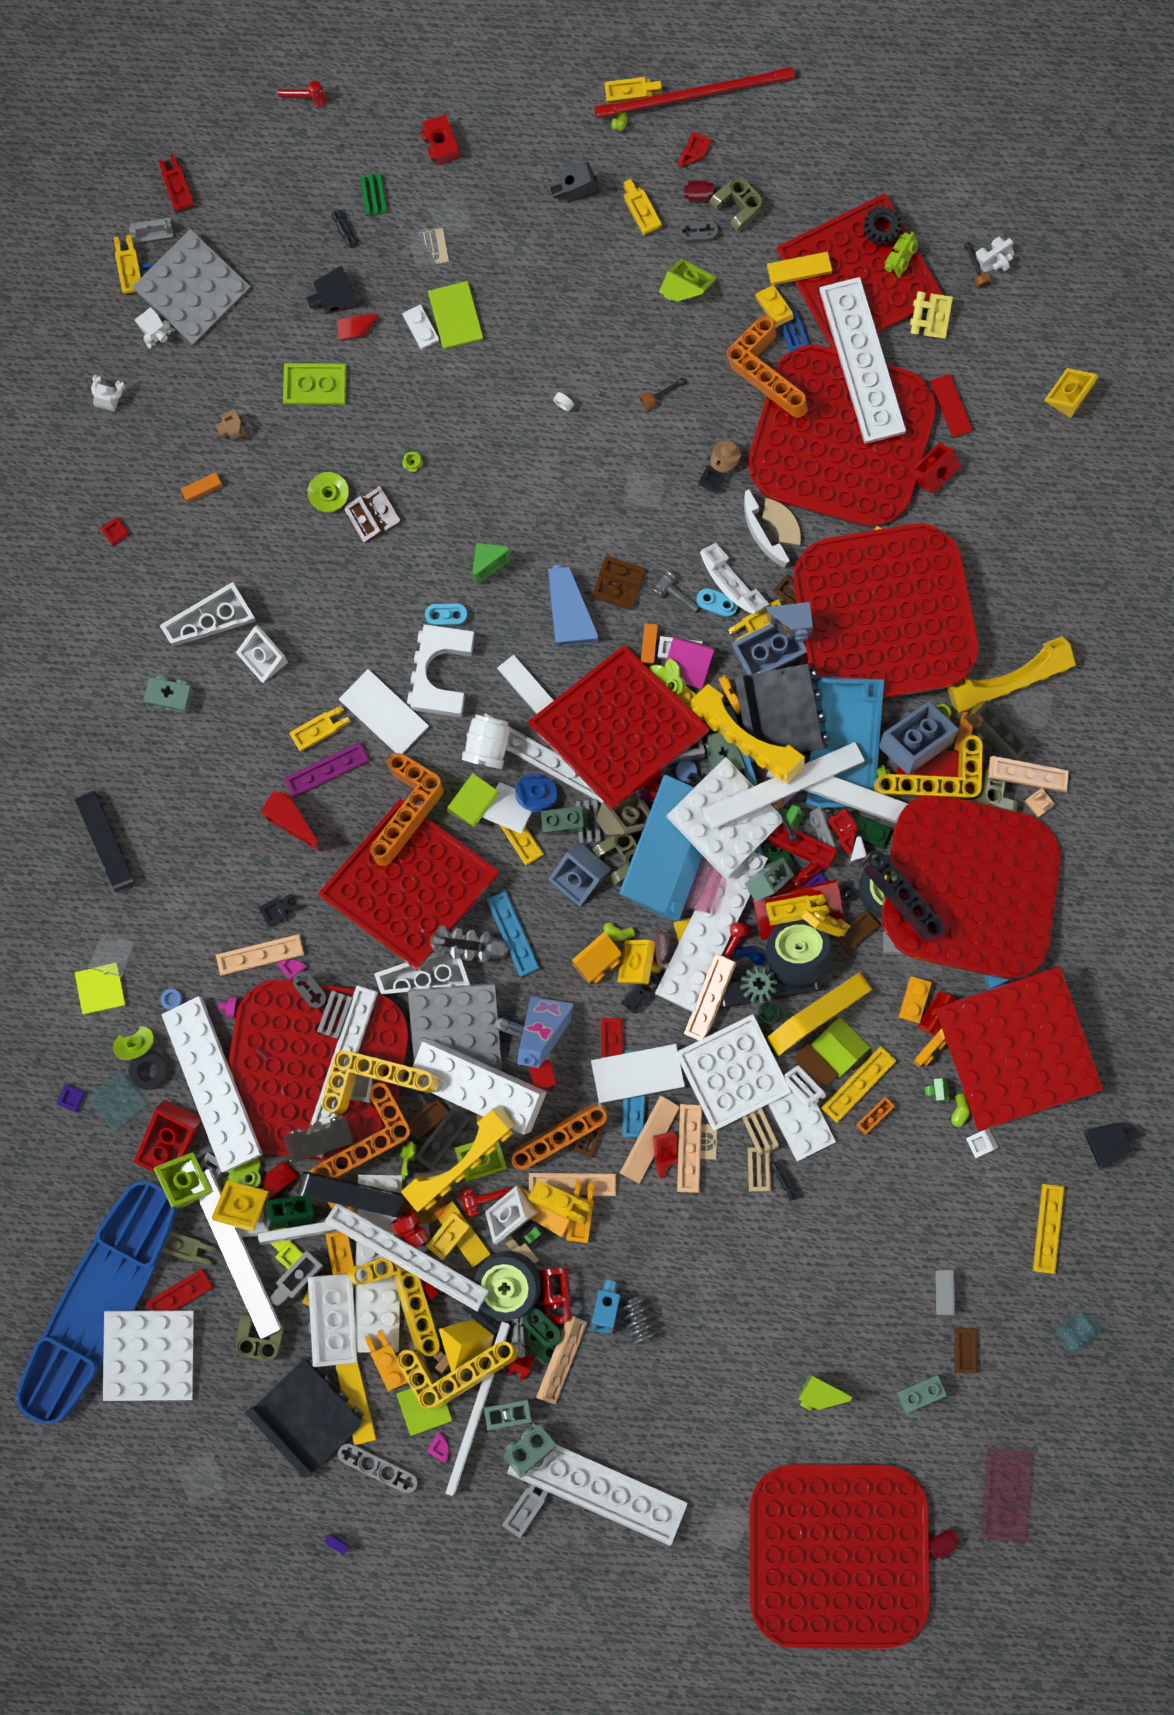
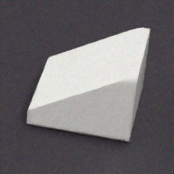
(858, 851)
(982, 1143)

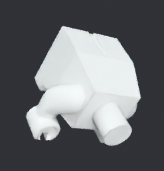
(153, 327)
(105, 396)

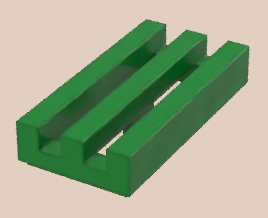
(370, 178)

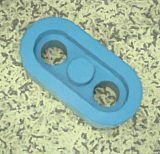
(716, 603)
(446, 614)

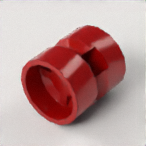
(408, 1229)

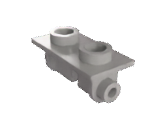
(151, 230)
(825, 834)

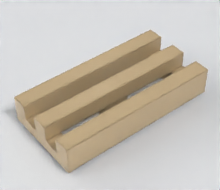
(753, 1115)
(750, 1171)

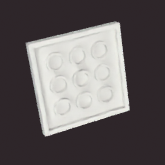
(734, 841)
(732, 1072)
(148, 1355)

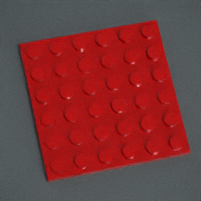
(854, 257)
(618, 727)
(423, 888)
(1018, 1048)

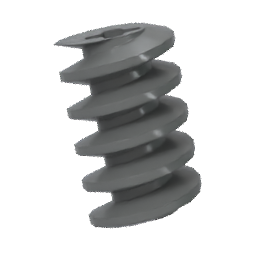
(638, 1320)

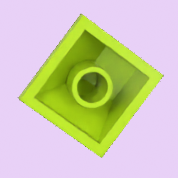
(685, 281)
(820, 1395)

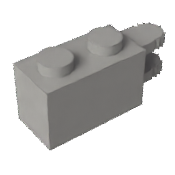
(296, 1278)

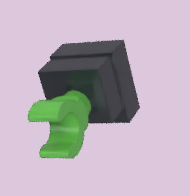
(533, 1236)

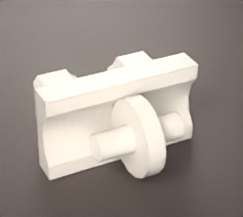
(997, 257)

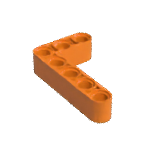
(748, 360)
(408, 809)
(369, 1143)

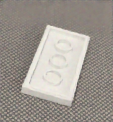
(383, 712)
(637, 1073)
(332, 1320)

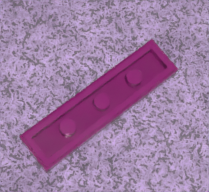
(326, 769)

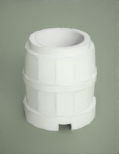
(486, 741)

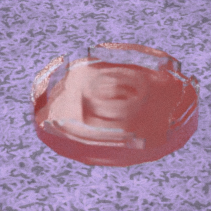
(662, 947)

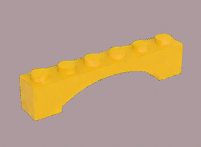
(1053, 658)
(780, 761)
(492, 1128)

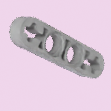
(376, 1471)

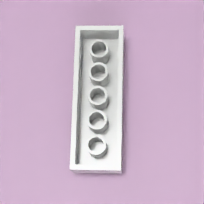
(479, 1085)

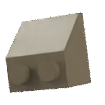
(625, 818)

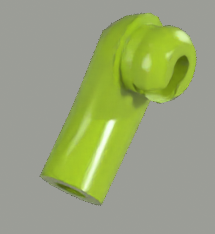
(619, 123)
(616, 934)
(961, 1112)

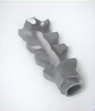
(487, 948)

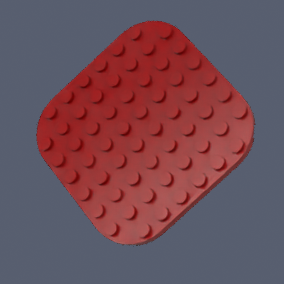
(822, 457)
(888, 608)
(984, 877)
(286, 1088)
(838, 1556)

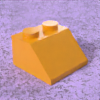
(597, 958)

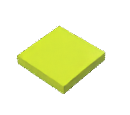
(99, 991)

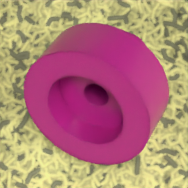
(229, 1006)

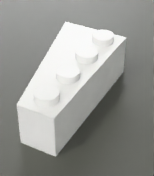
(208, 617)
(432, 974)

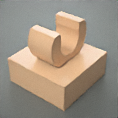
(1039, 802)

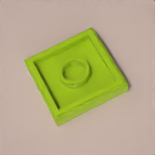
(419, 1418)

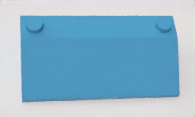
(852, 716)
(663, 859)

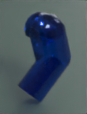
(751, 953)

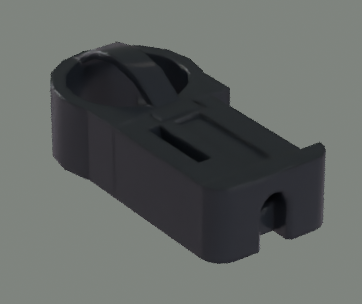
(638, 996)

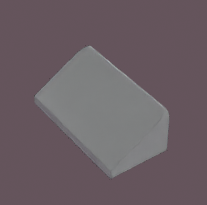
(945, 1292)

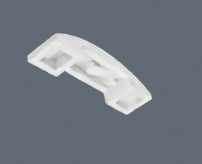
(776, 552)
(729, 582)

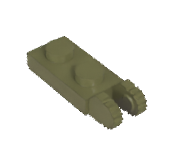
(187, 1248)

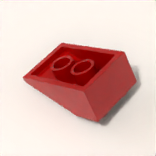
(284, 814)
(167, 1135)

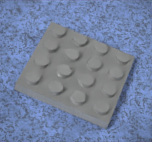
(191, 287)
(458, 1019)

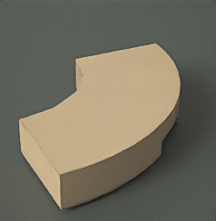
(783, 521)

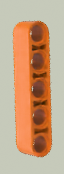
(554, 1145)

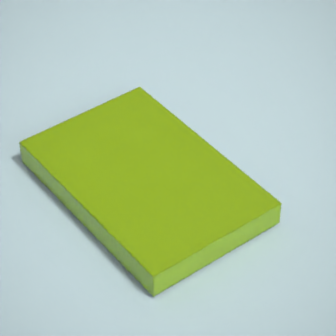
(455, 315)
(314, 384)

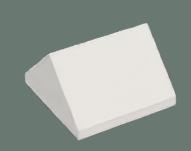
(261, 654)
(509, 1214)

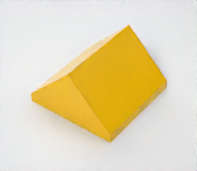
(1071, 390)
(465, 1342)

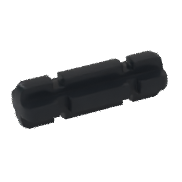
(344, 228)
(785, 1180)
(483, 1319)

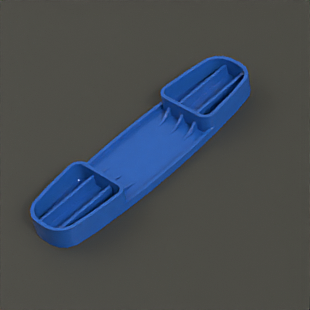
(106, 1280)

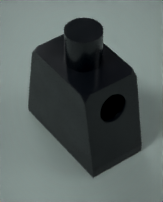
(576, 183)
(333, 292)
(1110, 1142)

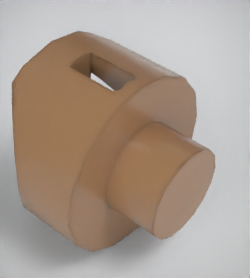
(230, 425)
(727, 453)

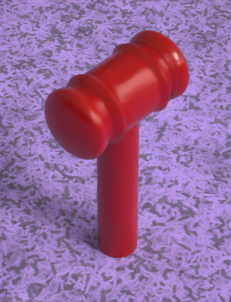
(314, 91)
(738, 932)
(471, 1201)

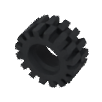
(882, 213)

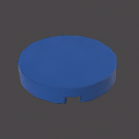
(536, 793)

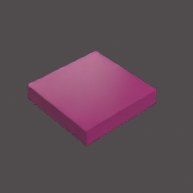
(692, 659)

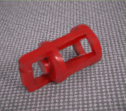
(557, 1300)

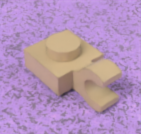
(524, 1249)

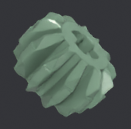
(763, 979)

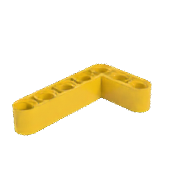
(938, 782)
(818, 1013)
(375, 1071)
(405, 1295)
(457, 1376)

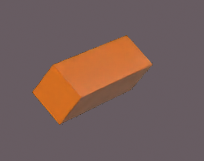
(201, 487)
(649, 644)
(964, 731)
(874, 1116)

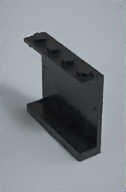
(784, 708)
(306, 1417)

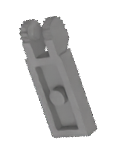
(524, 1511)

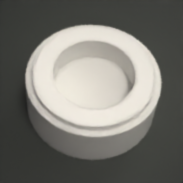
(563, 401)

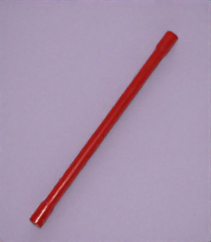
(614, 108)

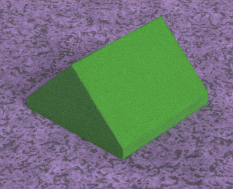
(487, 560)

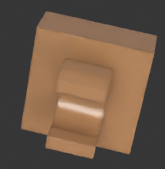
(443, 1364)

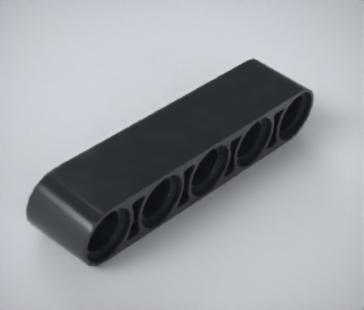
(104, 841)
(912, 901)
(735, 996)
(351, 1194)

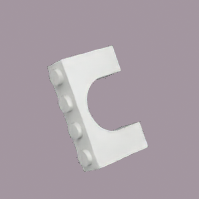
(435, 642)

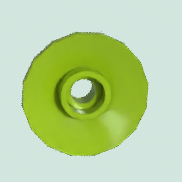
(328, 482)
(133, 1046)

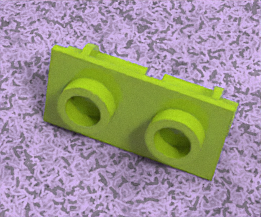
(906, 246)

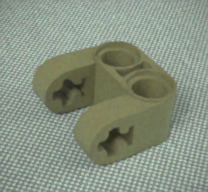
(741, 199)
(996, 789)
(626, 853)
(257, 1352)

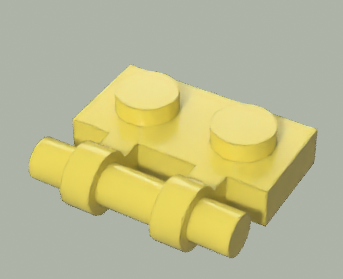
(937, 315)

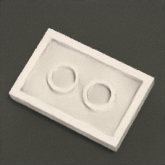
(801, 1126)

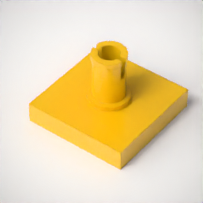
(637, 962)
(240, 1206)

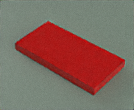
(944, 765)
(828, 889)

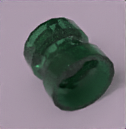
(766, 1011)

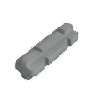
(509, 1027)
(518, 1336)

